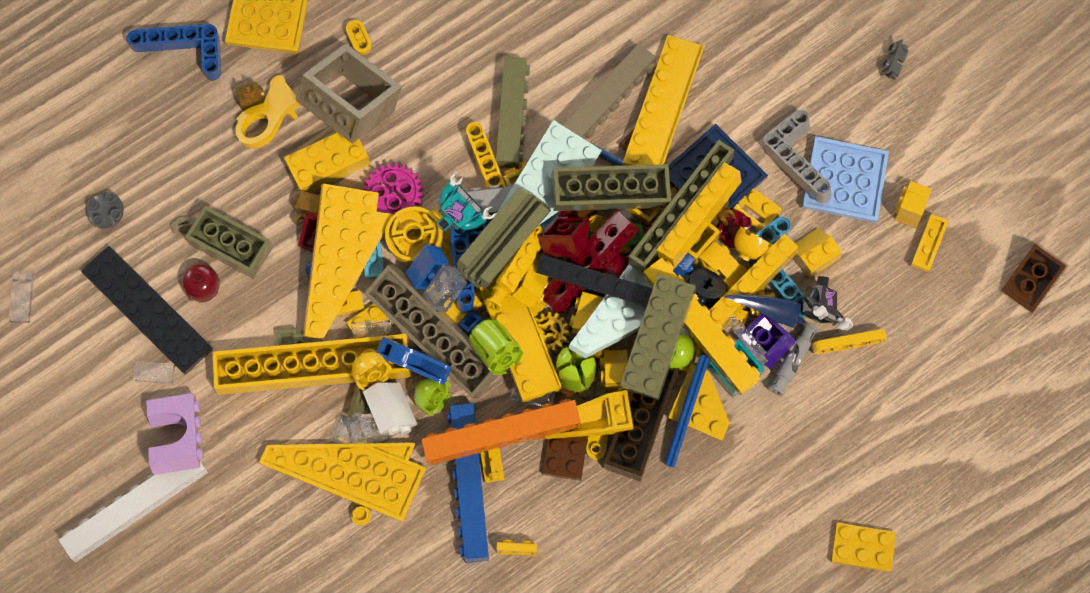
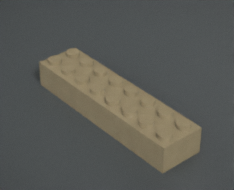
(430, 329)

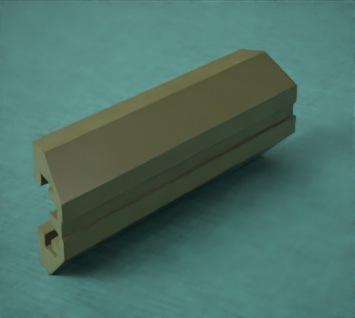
(502, 238)

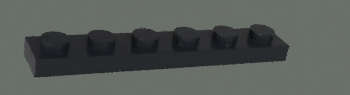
(594, 280)

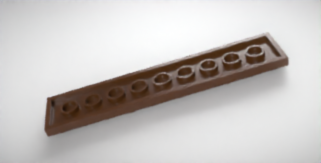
(566, 455)

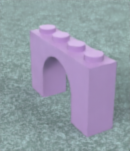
(186, 452)

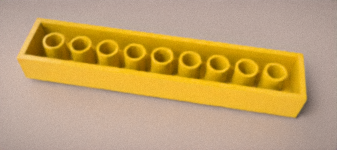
(295, 365)

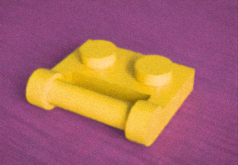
(761, 207)

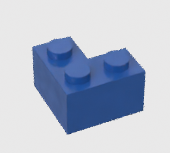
(426, 266)

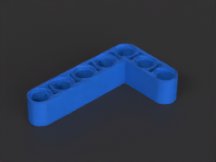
(182, 42)
(463, 240)

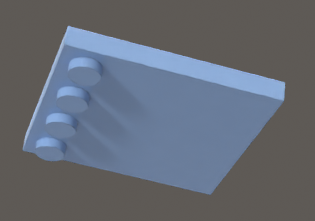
(854, 177)

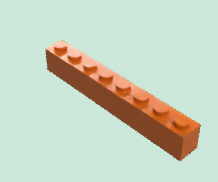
(501, 432)

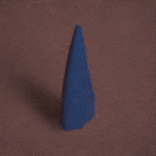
(777, 309)

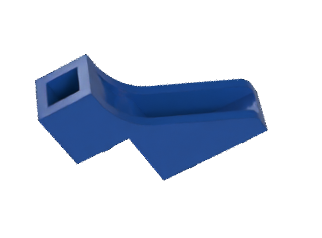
(414, 360)

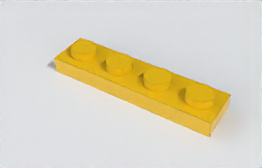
(520, 262)

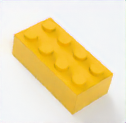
(326, 162)

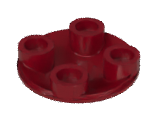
(729, 232)

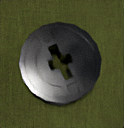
(708, 287)

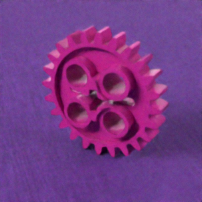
(403, 180)

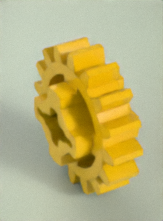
(550, 324)

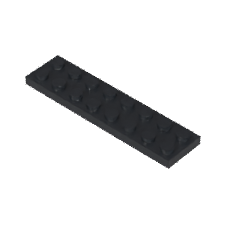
(146, 310)

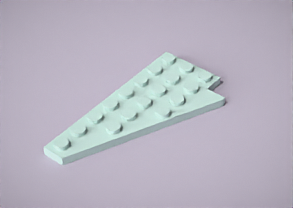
(556, 150)
(611, 320)

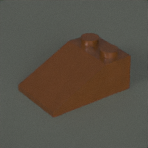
(1034, 277)

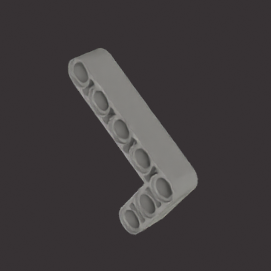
(794, 159)

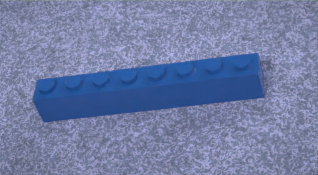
(469, 493)

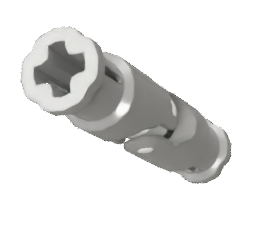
(792, 361)

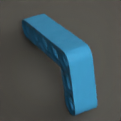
(786, 283)

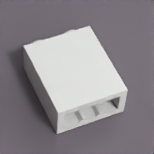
(390, 408)

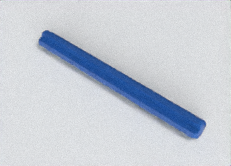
(687, 410)

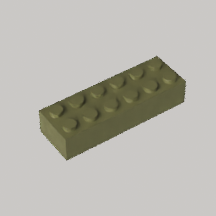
(610, 187)
(658, 336)

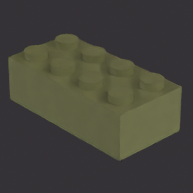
(229, 242)

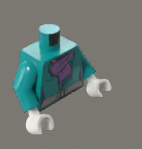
(460, 208)

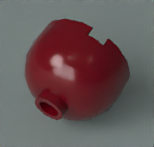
(200, 283)

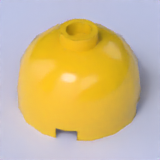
(750, 245)
(370, 369)

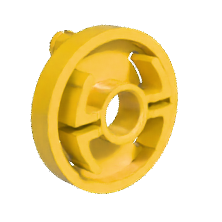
(409, 219)

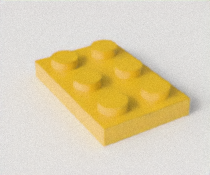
(863, 547)

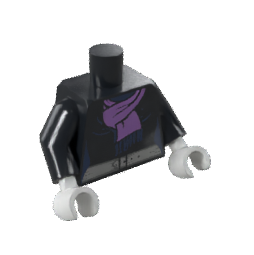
(821, 304)

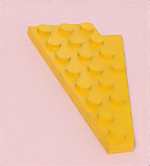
(343, 243)
(365, 473)

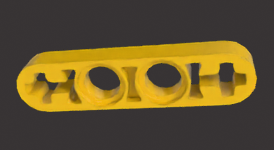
(849, 342)

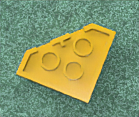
(708, 411)

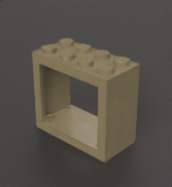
(334, 109)

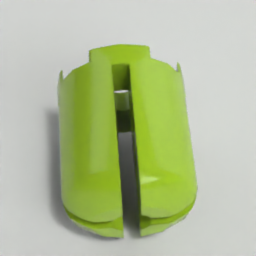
(495, 346)
(567, 367)

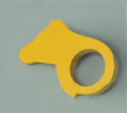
(277, 104)

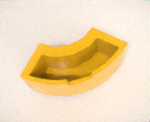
(717, 259)

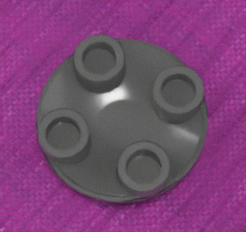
(105, 210)

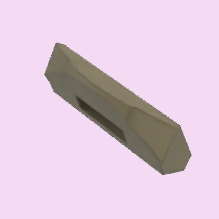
(182, 224)

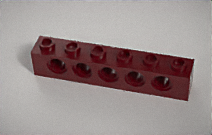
(599, 251)

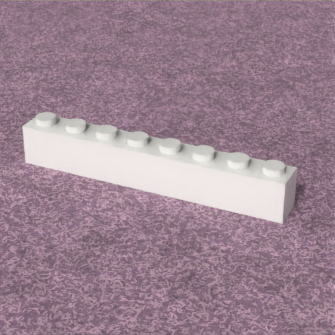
(126, 511)

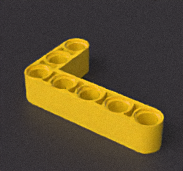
(484, 157)

